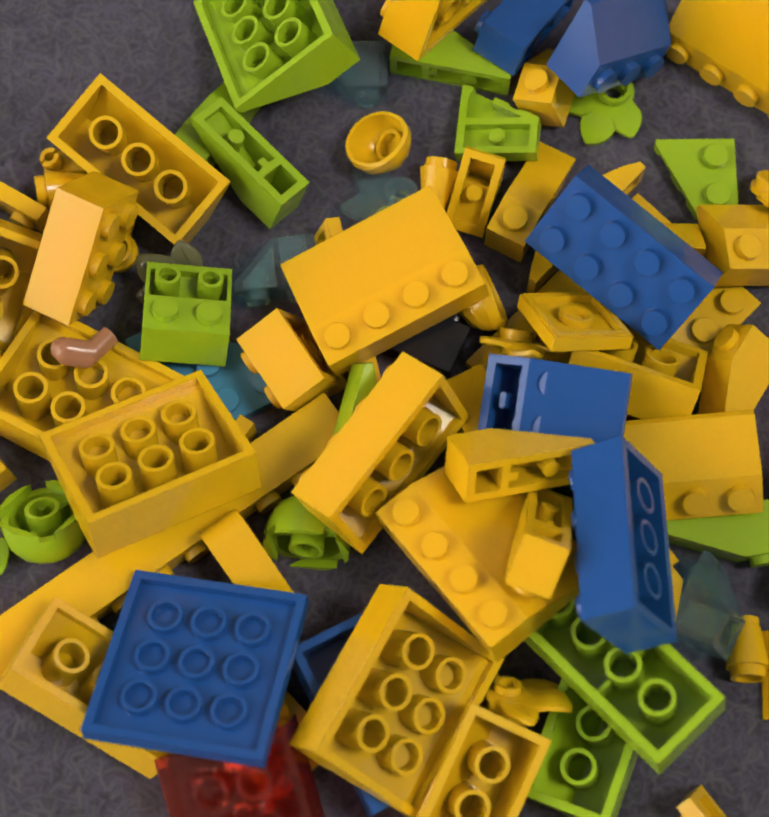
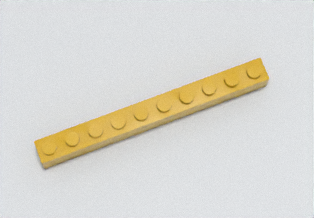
(102, 583)

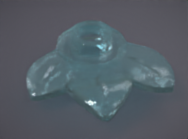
(376, 194)

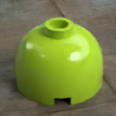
(40, 524)
(299, 534)

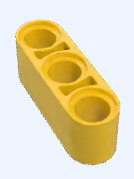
(242, 554)

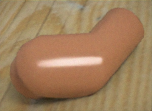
(83, 352)

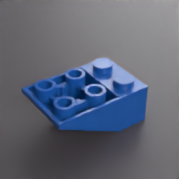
(554, 398)

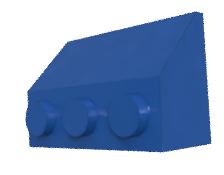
(612, 44)

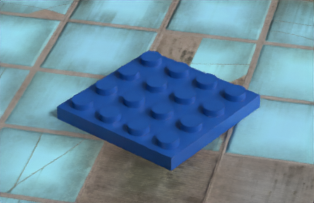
(197, 668)

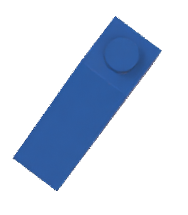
(517, 30)

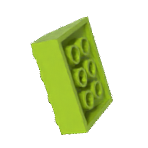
(275, 47)

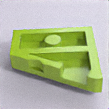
(496, 128)
(701, 170)

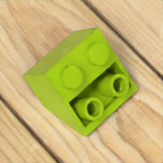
(186, 314)

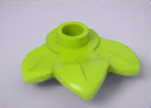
(605, 115)

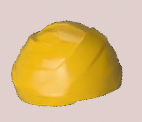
(378, 143)
(489, 312)

